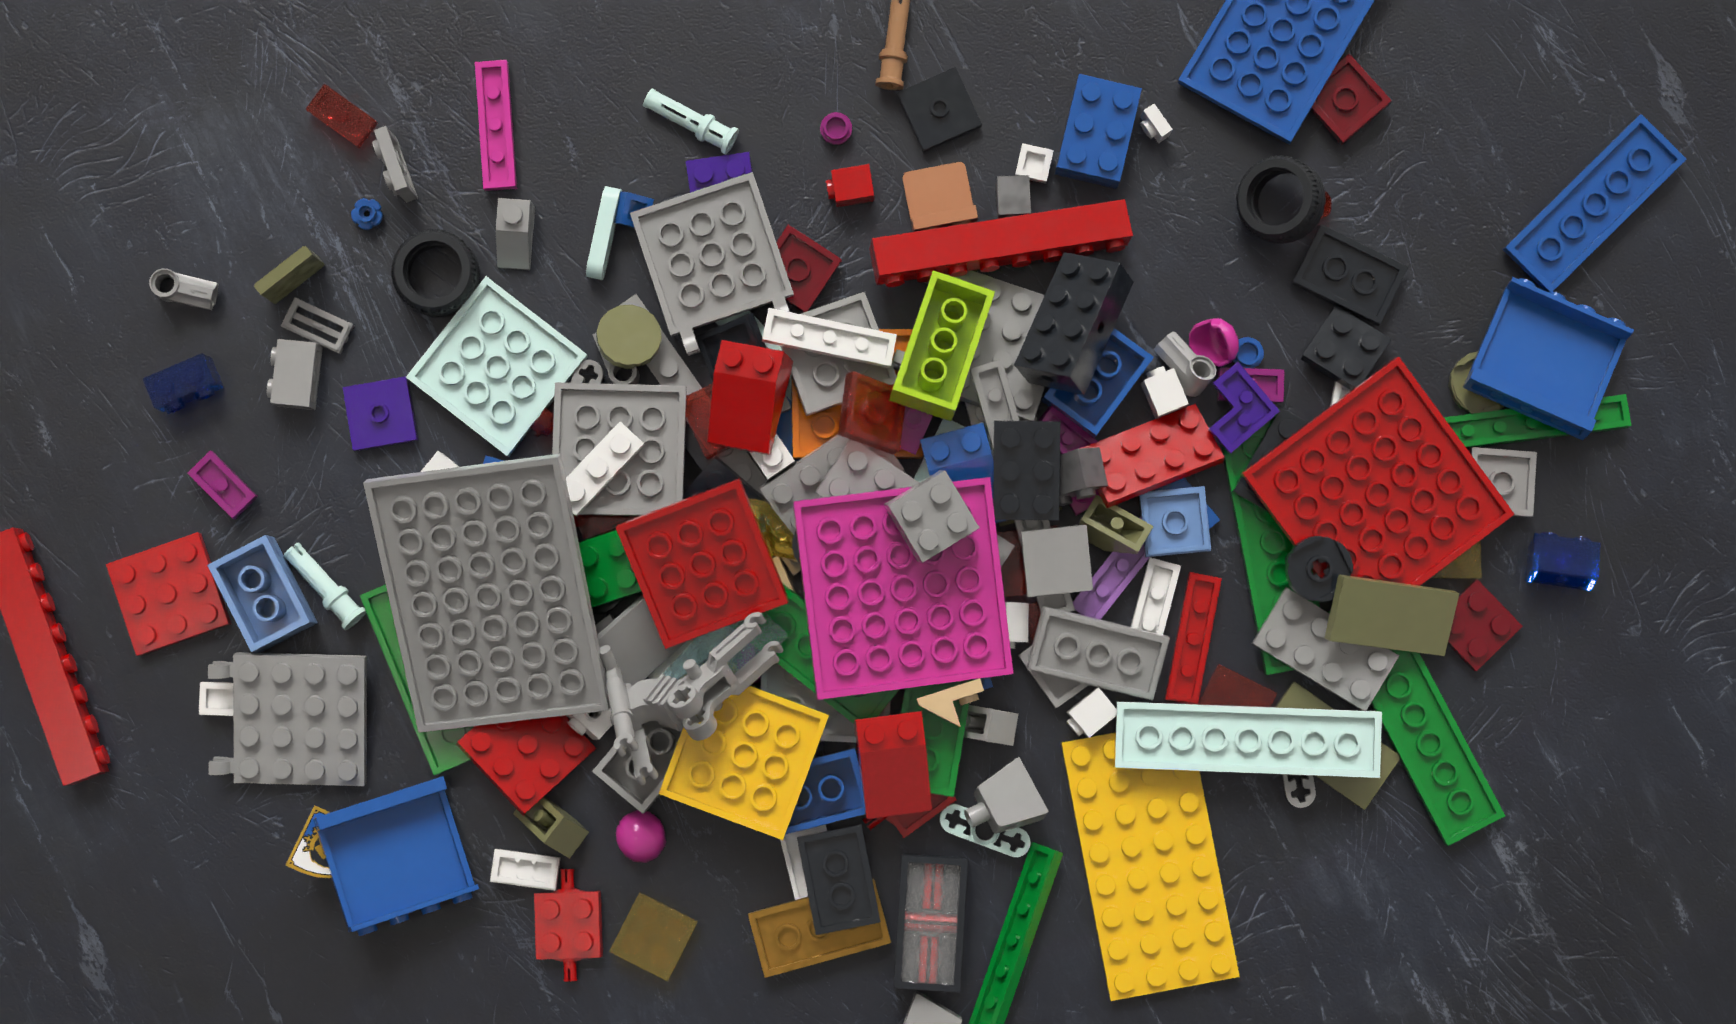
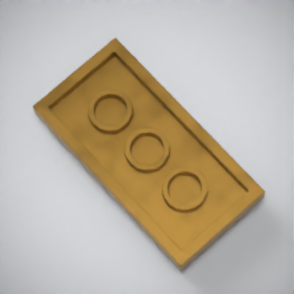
(789, 941)

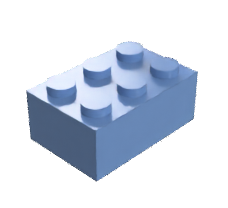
(262, 594)

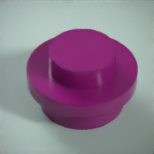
(836, 128)

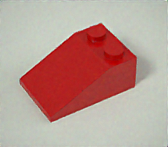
(747, 396)
(893, 764)

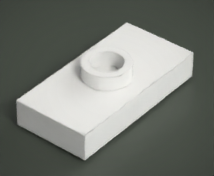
(525, 869)

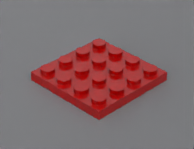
(702, 563)

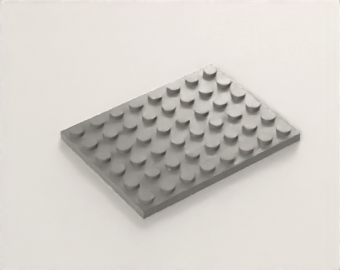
(488, 593)

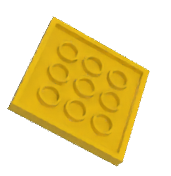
(751, 762)

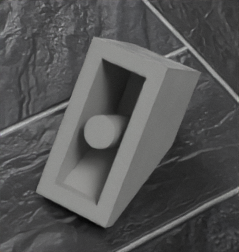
(514, 233)
(991, 725)

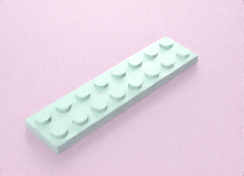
(1248, 739)

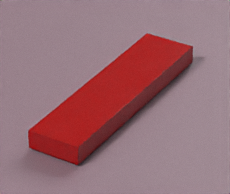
(1193, 638)

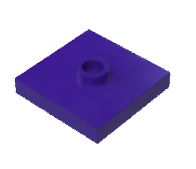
(380, 413)

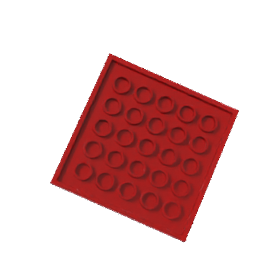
(1381, 481)

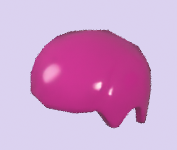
(1214, 340)
(640, 836)

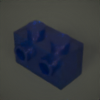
(183, 383)
(1563, 561)

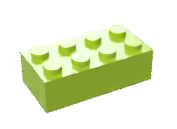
(942, 346)

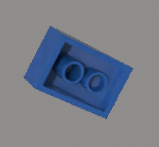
(962, 453)

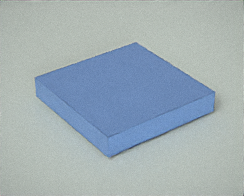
(1178, 521)

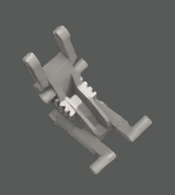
(683, 700)

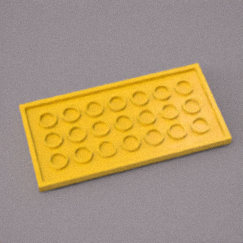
(1149, 872)

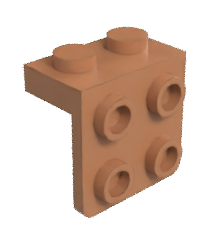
(939, 197)

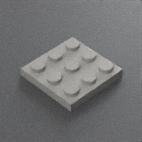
(822, 377)

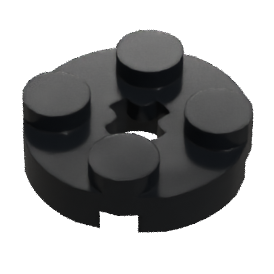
(1300, 562)

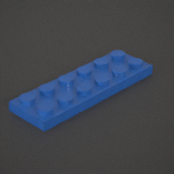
(1594, 204)

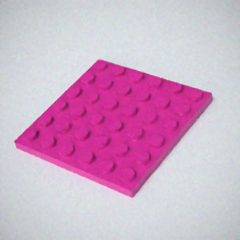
(883, 615)

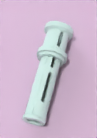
(707, 123)
(333, 597)

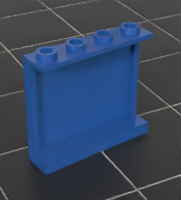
(1547, 357)
(395, 856)

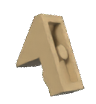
(942, 702)

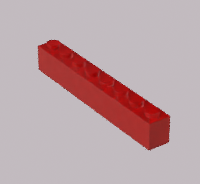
(1000, 242)
(46, 663)

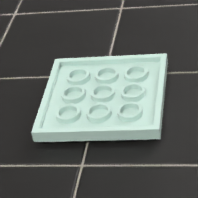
(496, 366)

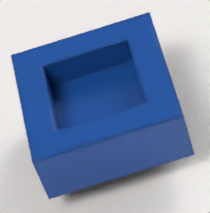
(629, 203)

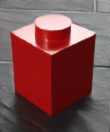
(851, 185)

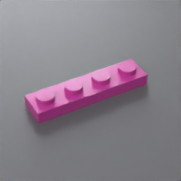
(495, 125)

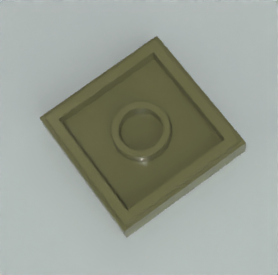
(289, 274)

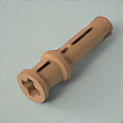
(893, 55)

